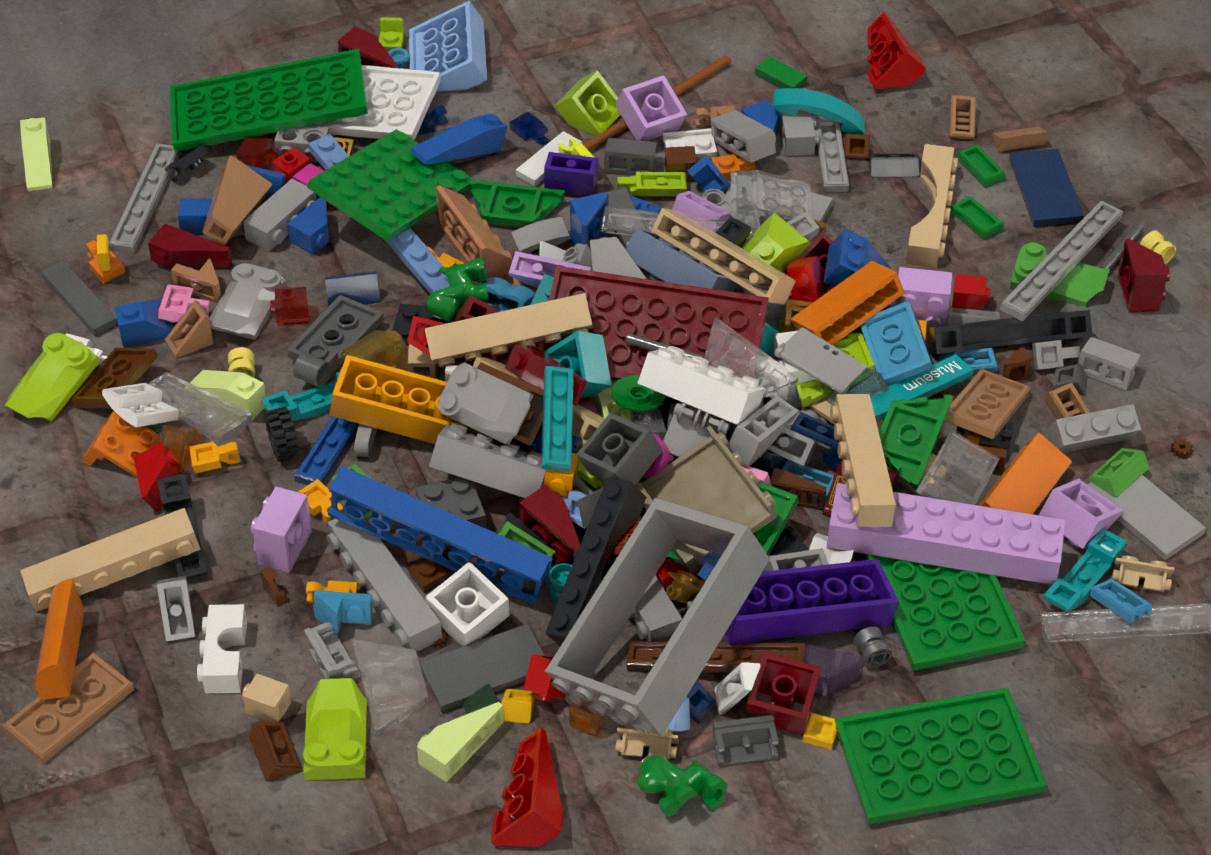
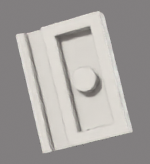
(701, 139)

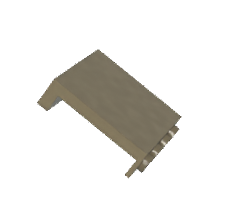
(713, 483)

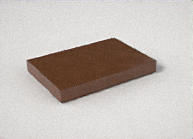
(119, 369)

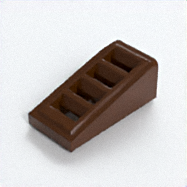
(798, 485)

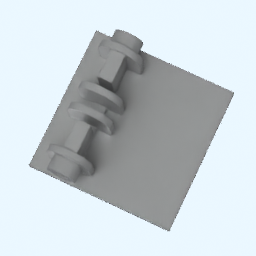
(690, 428)

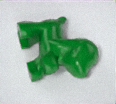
(446, 302)
(679, 785)

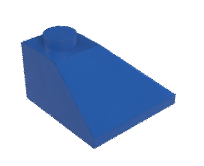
(140, 323)

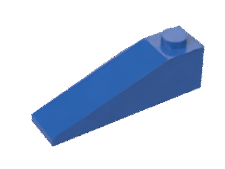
(466, 139)

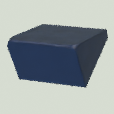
(700, 702)

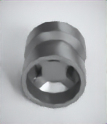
(871, 644)

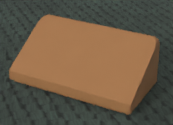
(1020, 138)

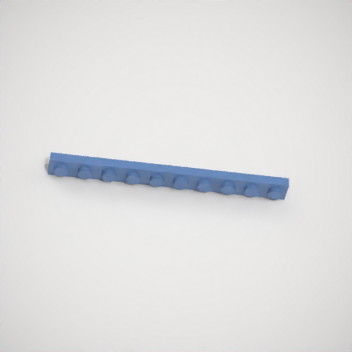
(405, 245)

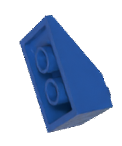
(848, 255)

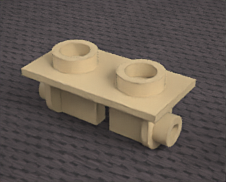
(1154, 573)
(635, 741)

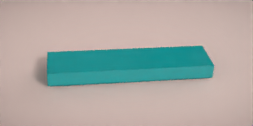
(557, 419)

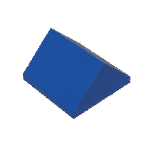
(587, 218)

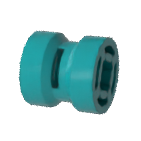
(557, 579)

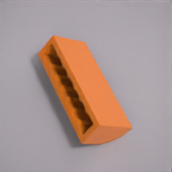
(850, 303)
(1028, 477)
(60, 642)

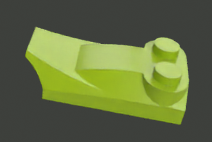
(53, 378)
(335, 731)

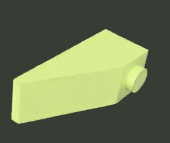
(36, 154)
(234, 388)
(456, 741)

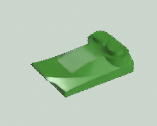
(1077, 286)

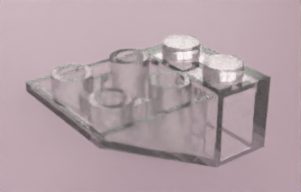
(760, 194)
(958, 471)

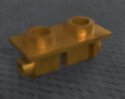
(684, 586)

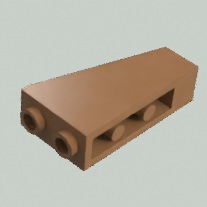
(234, 199)

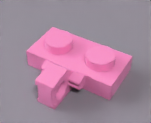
(177, 301)

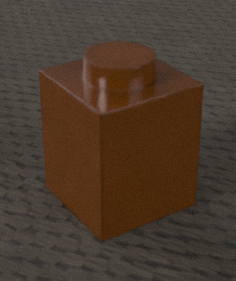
(680, 160)

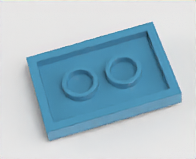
(896, 343)

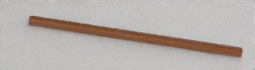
(678, 90)

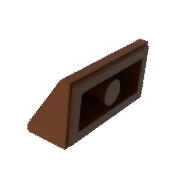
(274, 750)

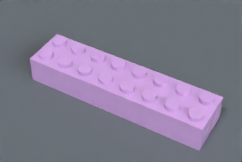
(955, 537)

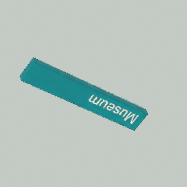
(925, 384)

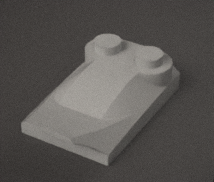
(246, 301)
(484, 403)

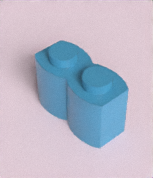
(505, 296)

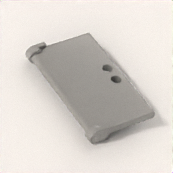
(828, 366)

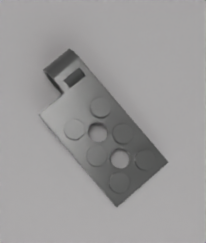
(320, 358)

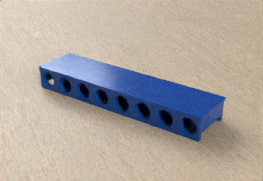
(441, 530)

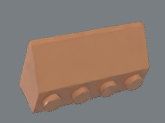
(471, 233)

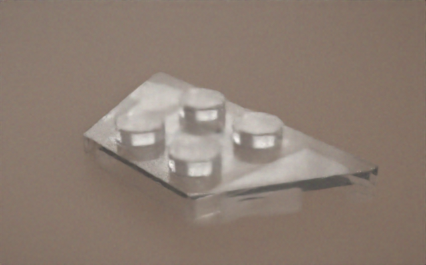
(735, 352)
(390, 682)

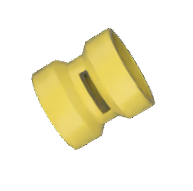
(1156, 242)
(241, 360)

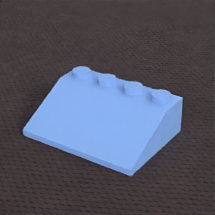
(453, 46)

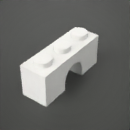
(221, 668)

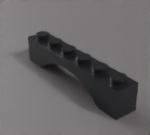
(1009, 331)
(613, 516)

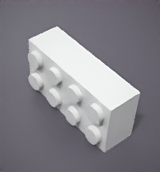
(701, 384)

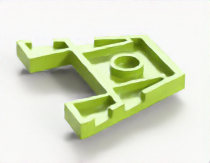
(851, 344)

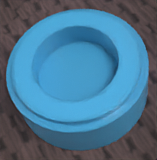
(400, 56)

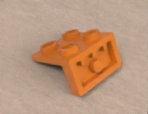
(120, 443)

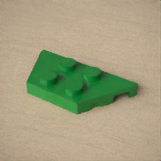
(514, 203)
(911, 435)

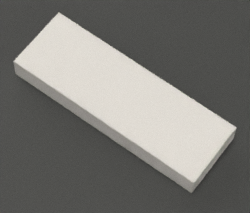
(533, 169)

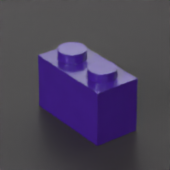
(571, 173)

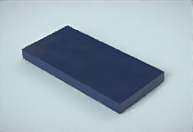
(1046, 187)

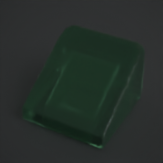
(482, 698)

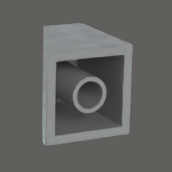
(612, 258)

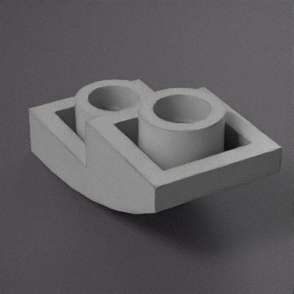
(549, 231)

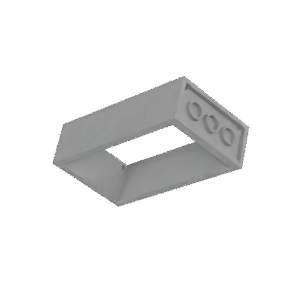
(693, 639)

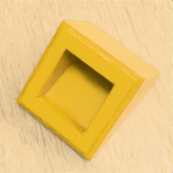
(518, 705)

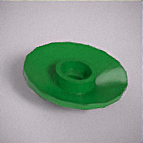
(635, 397)

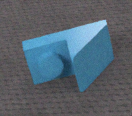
(342, 608)

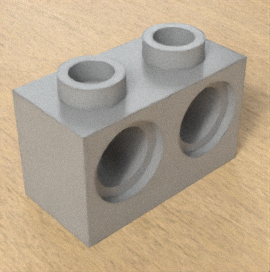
(299, 139)

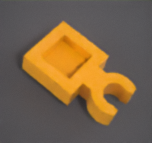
(319, 499)

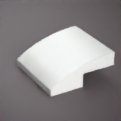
(140, 404)

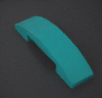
(821, 104)
(305, 404)
(1087, 572)

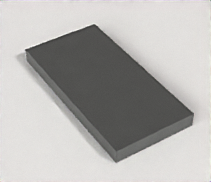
(493, 661)

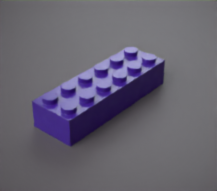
(815, 602)

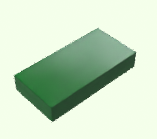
(780, 74)
(981, 166)
(977, 217)

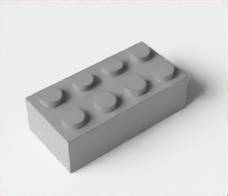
(488, 461)

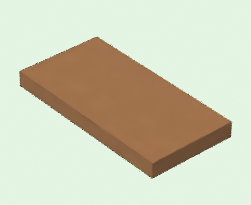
(987, 403)
(51, 724)

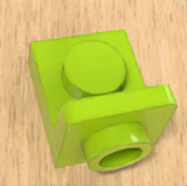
(391, 33)

